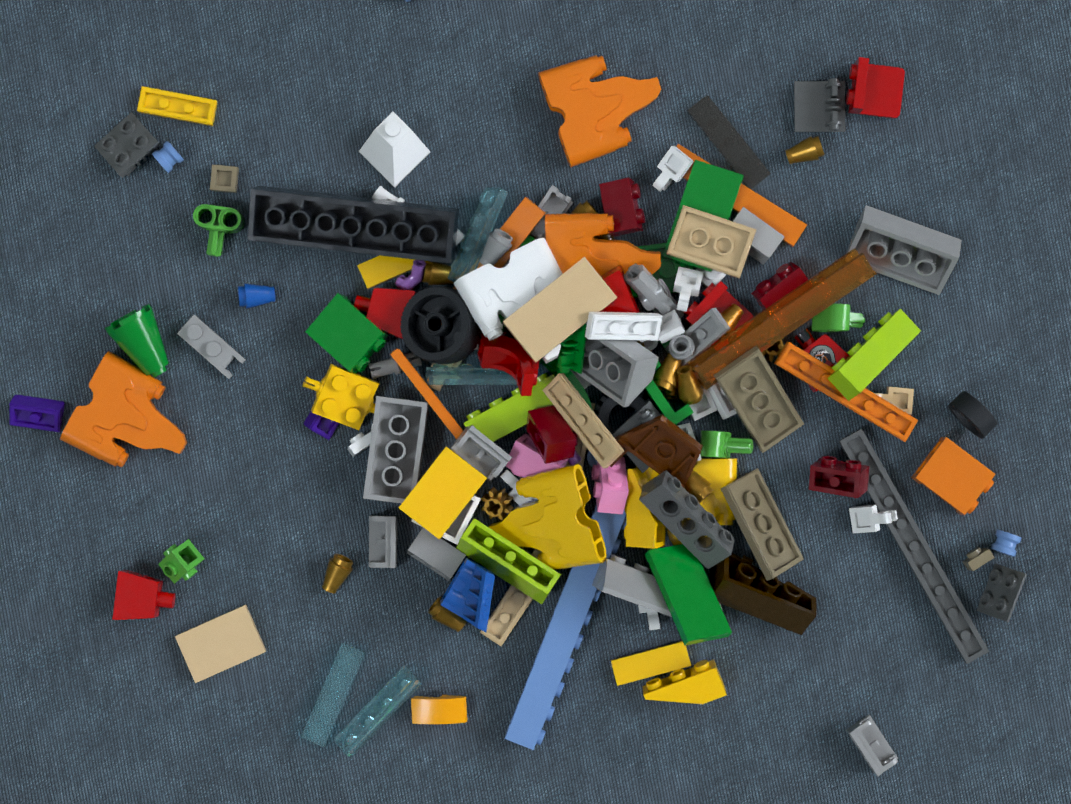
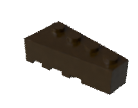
(747, 590)

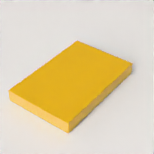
(442, 492)

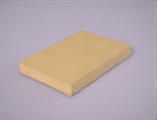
(711, 241)
(220, 643)

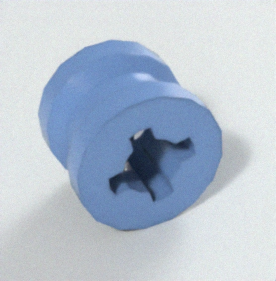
(167, 156)
(1006, 543)

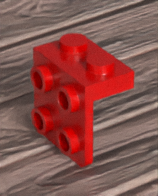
(875, 89)
(718, 298)

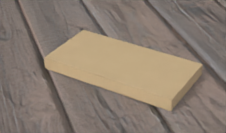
(559, 309)

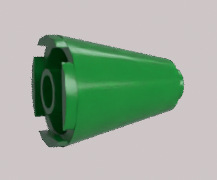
(140, 340)

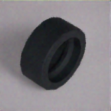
(972, 414)

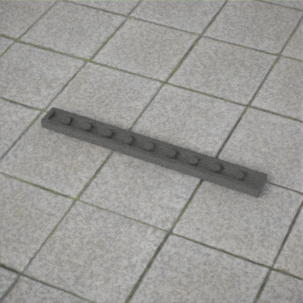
(916, 550)

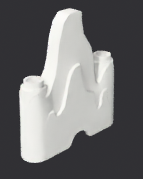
(506, 289)

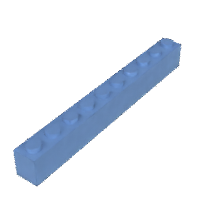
(559, 640)

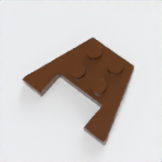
(662, 447)

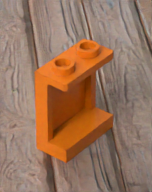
(954, 476)

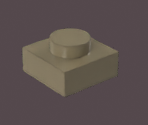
(224, 178)
(977, 558)

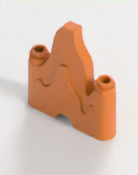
(594, 108)
(573, 238)
(121, 411)

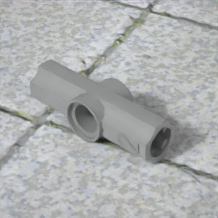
(651, 292)

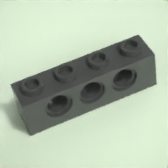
(691, 532)

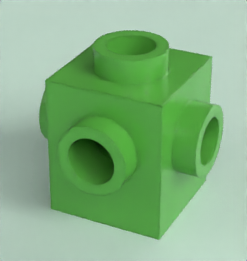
(181, 561)

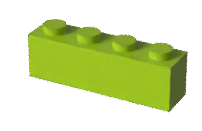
(874, 354)
(510, 414)
(508, 561)

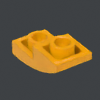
(439, 710)

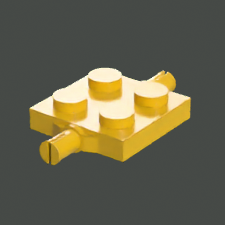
(343, 396)

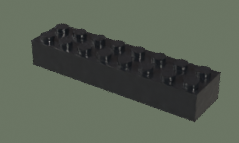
(353, 224)

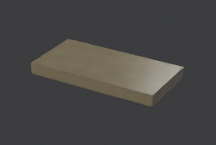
(758, 399)
(762, 524)

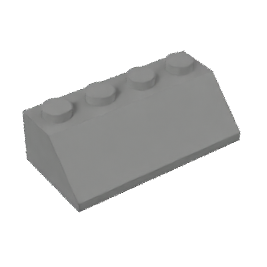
(905, 249)
(618, 368)
(395, 449)
(630, 584)

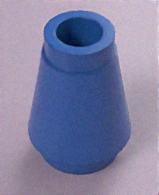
(255, 295)

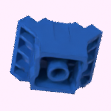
(470, 594)

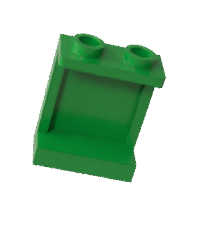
(347, 334)
(663, 406)

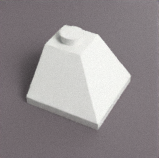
(394, 149)

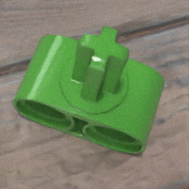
(217, 226)
(837, 319)
(720, 444)

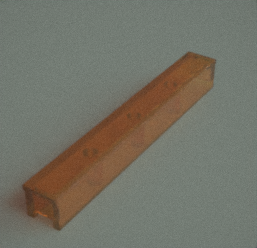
(784, 315)

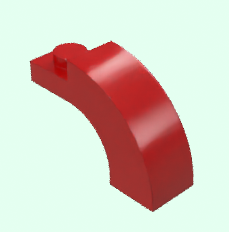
(510, 357)

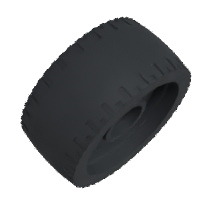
(458, 331)

